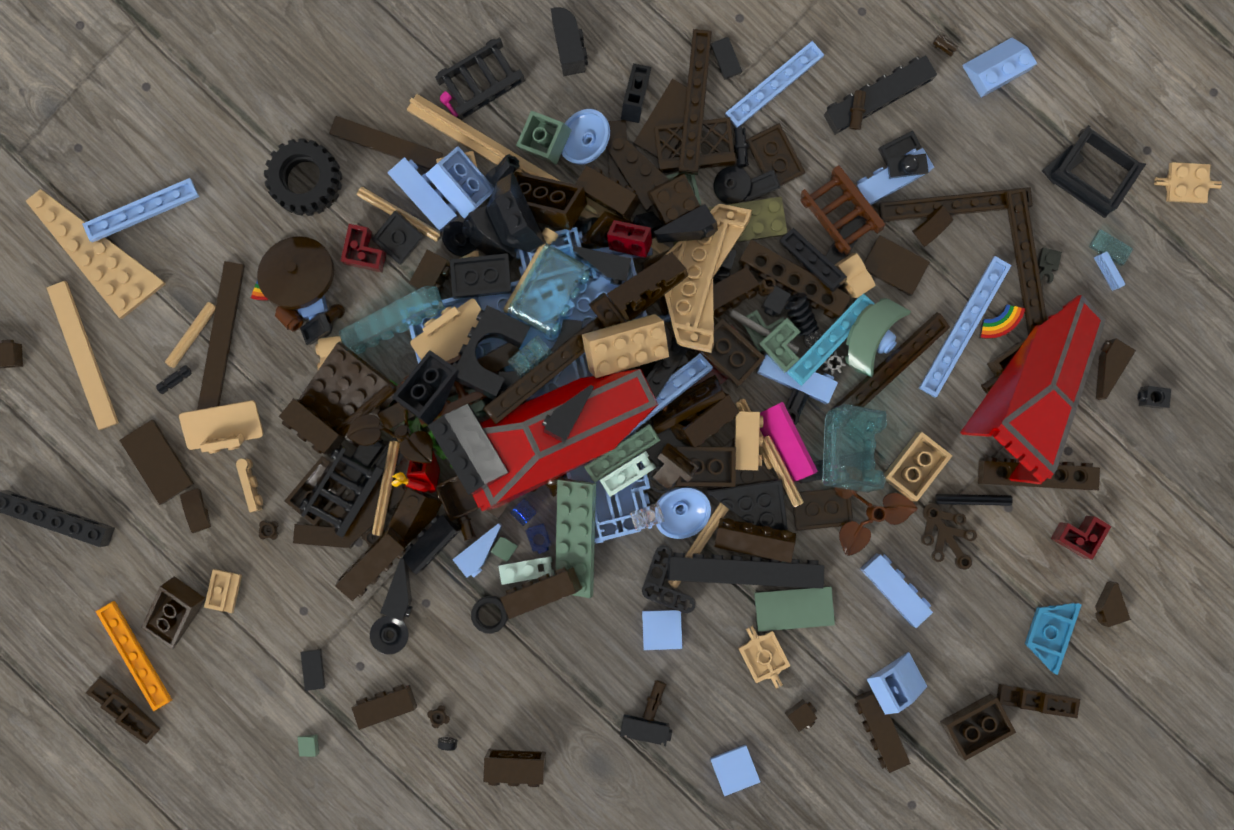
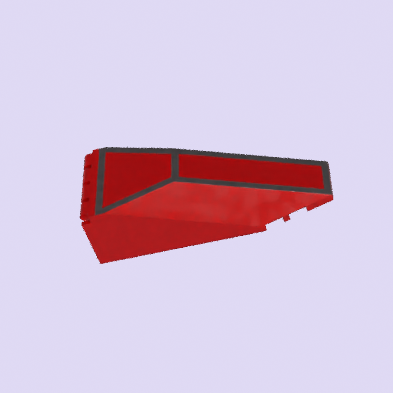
(1040, 391)
(536, 458)

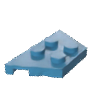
(1052, 632)

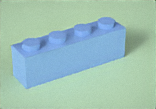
(881, 186)
(422, 194)
(817, 386)
(896, 590)

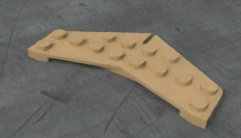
(692, 299)

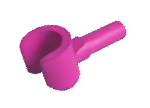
(445, 98)

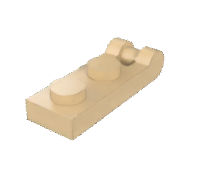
(249, 485)

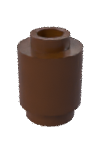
(289, 318)

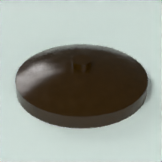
(295, 272)

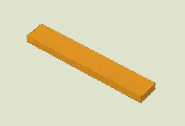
(134, 655)

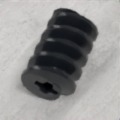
(802, 314)

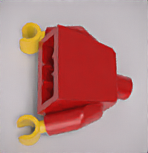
(420, 476)

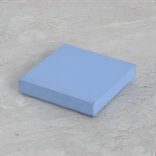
(662, 629)
(735, 770)

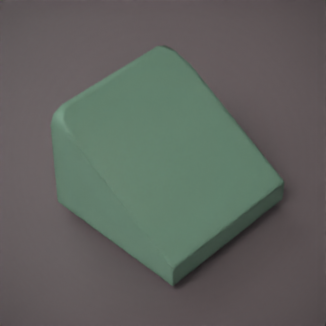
(504, 548)
(308, 745)

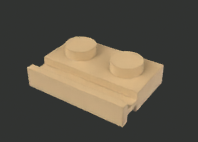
(223, 591)

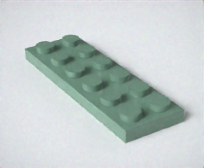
(576, 530)

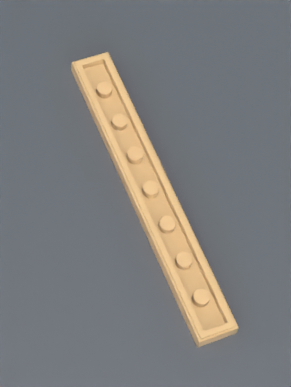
(82, 355)

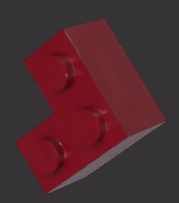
(357, 250)
(1084, 540)

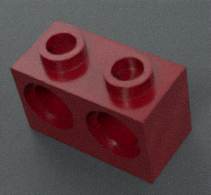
(629, 238)

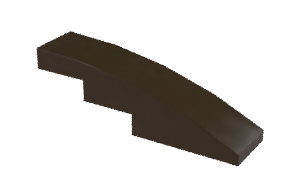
(1038, 701)
(123, 710)

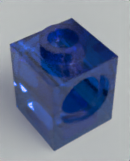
(524, 512)
(539, 529)

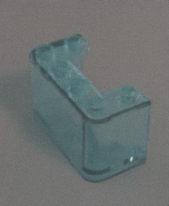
(548, 290)
(851, 448)

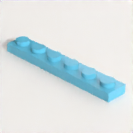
(828, 342)

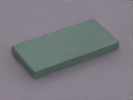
(794, 608)

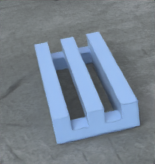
(1109, 271)

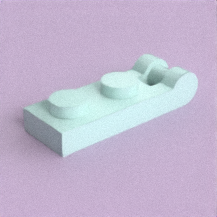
(627, 474)
(525, 570)

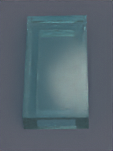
(1117, 250)

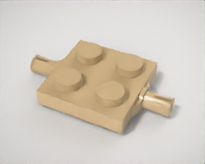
(1188, 182)
(764, 656)

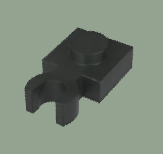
(1049, 262)

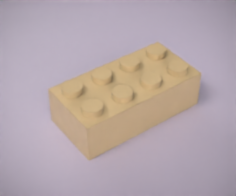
(625, 345)

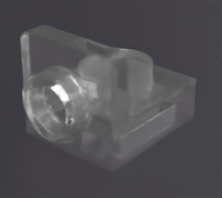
(647, 516)

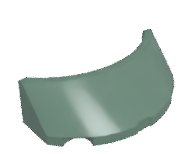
(868, 332)

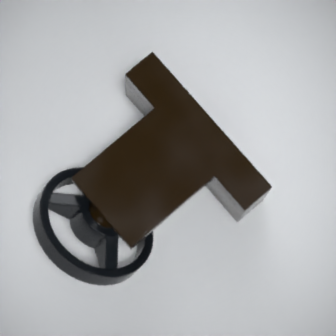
(674, 466)

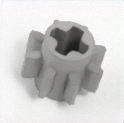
(838, 360)

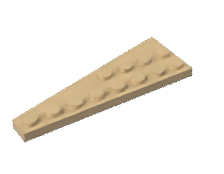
(110, 270)

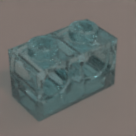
(529, 356)

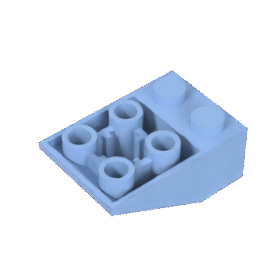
(897, 684)

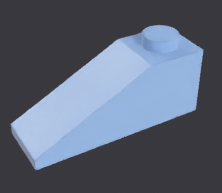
(476, 554)

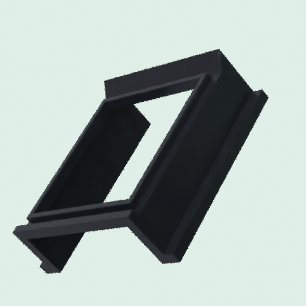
(1083, 191)

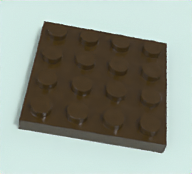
(343, 387)

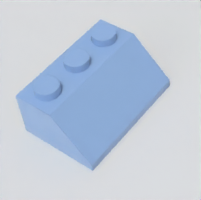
(999, 66)
(460, 182)

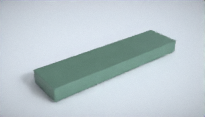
(623, 453)

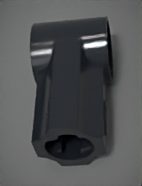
(507, 166)
(796, 404)

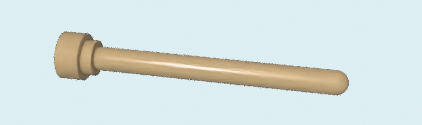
(549, 237)

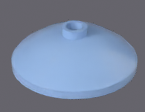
(586, 127)
(688, 518)

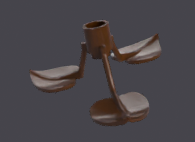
(895, 511)

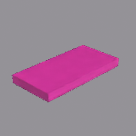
(788, 442)

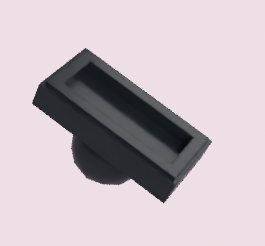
(907, 166)
(316, 329)

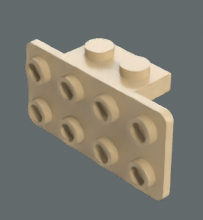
(448, 332)
(221, 426)

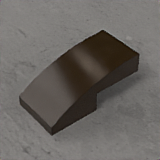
(933, 226)
(194, 510)

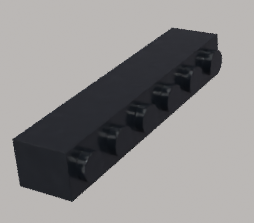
(883, 93)

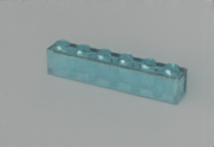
(392, 319)

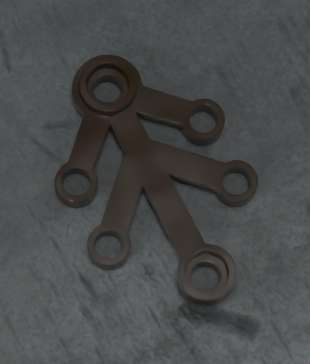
(945, 534)

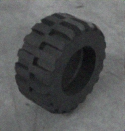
(285, 160)

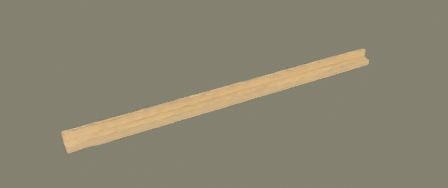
(493, 151)

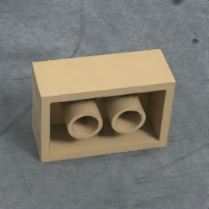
(917, 466)

